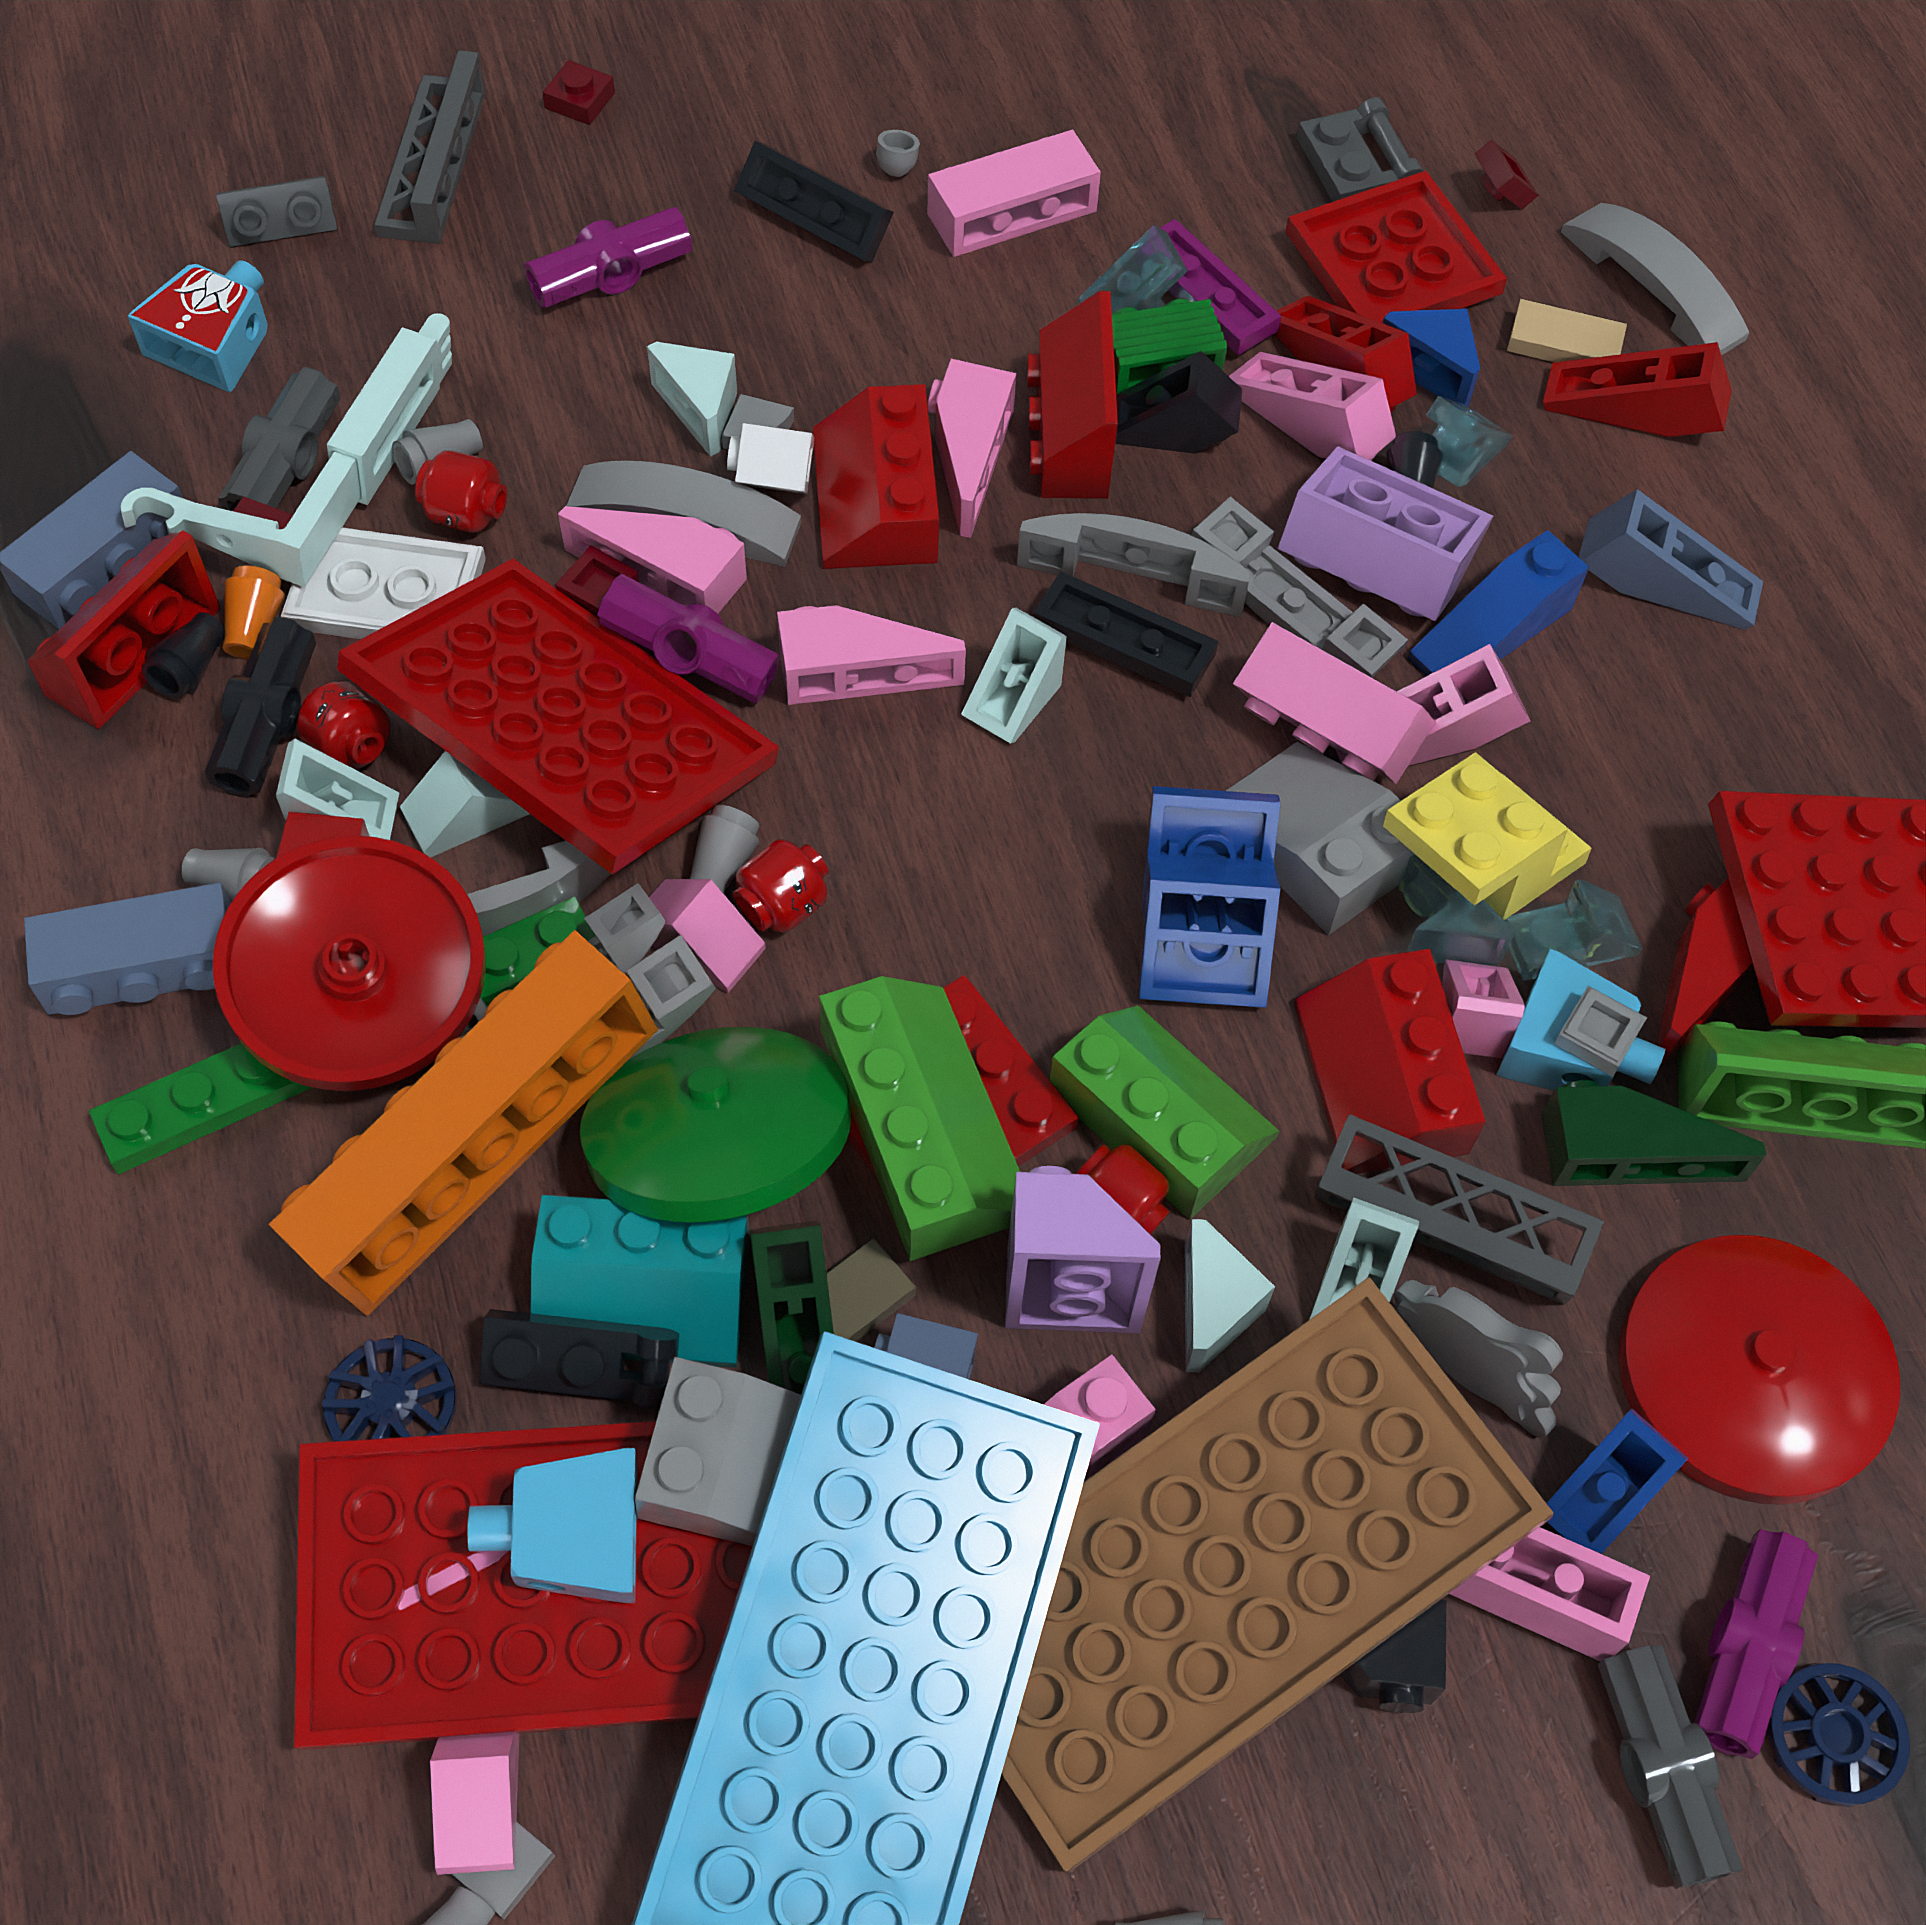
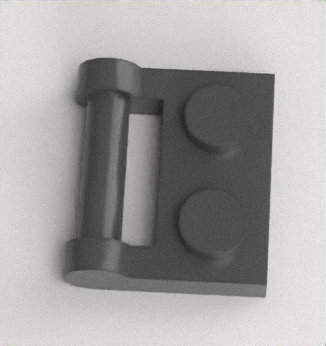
(1342, 155)

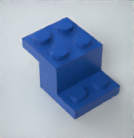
(1209, 897)

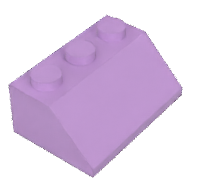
(1383, 533)
(1075, 1257)

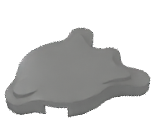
(1486, 1352)

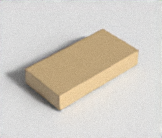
(1563, 334)

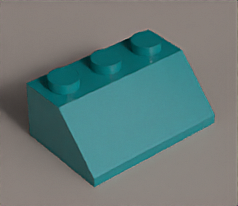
(643, 1271)

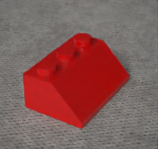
(1074, 402)
(877, 480)
(100, 651)
(1390, 1057)

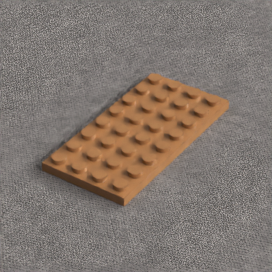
(1253, 1564)

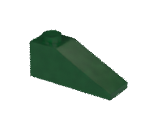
(1633, 1139)
(791, 1298)

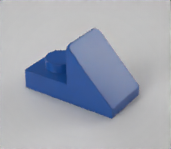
(1614, 1483)

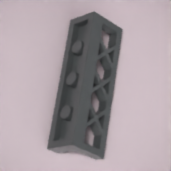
(442, 159)
(1456, 1236)

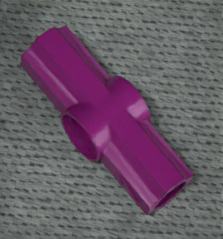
(608, 257)
(658, 625)
(1756, 1643)

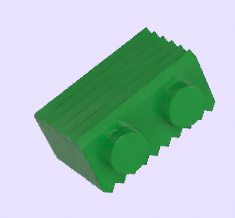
(1163, 336)

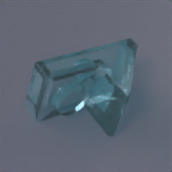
(1141, 273)
(1465, 439)
(1454, 925)
(1585, 928)

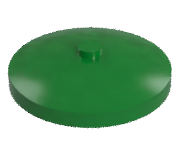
(716, 1124)

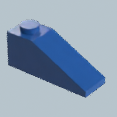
(1508, 606)

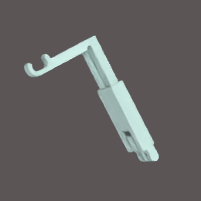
(357, 465)

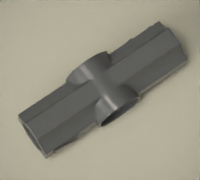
(283, 442)
(1669, 1766)

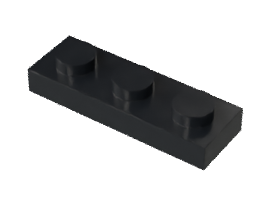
(813, 201)
(1127, 634)

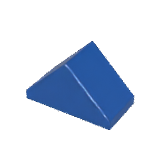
(1440, 350)

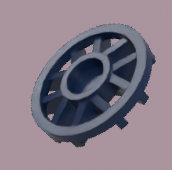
(389, 1397)
(1839, 1735)

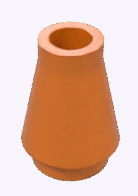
(250, 600)

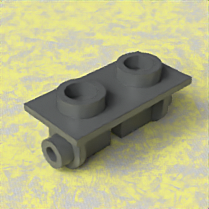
(277, 211)

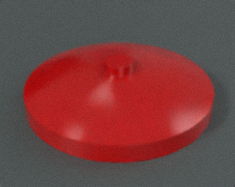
(349, 963)
(1760, 1368)

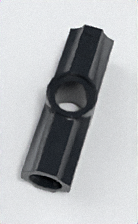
(260, 707)

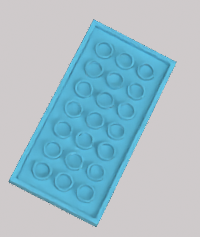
(872, 1653)

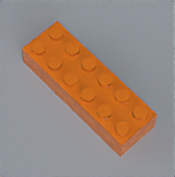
(466, 1123)

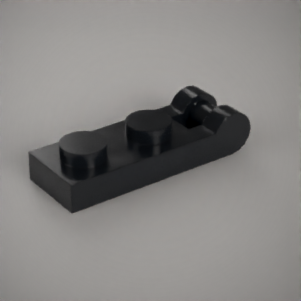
(576, 1356)

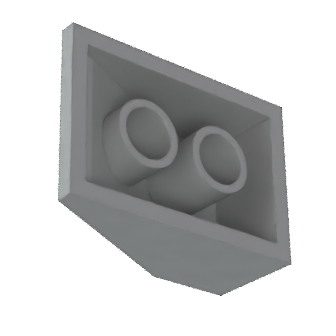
(1329, 835)
(714, 1451)

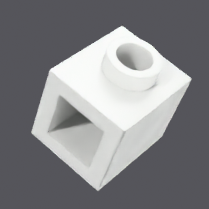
(771, 458)

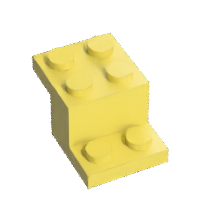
(1486, 836)

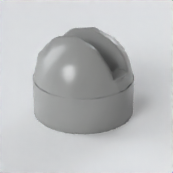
(897, 152)

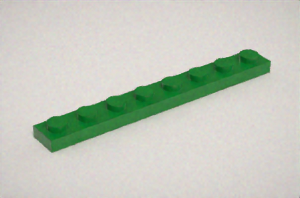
(237, 1085)

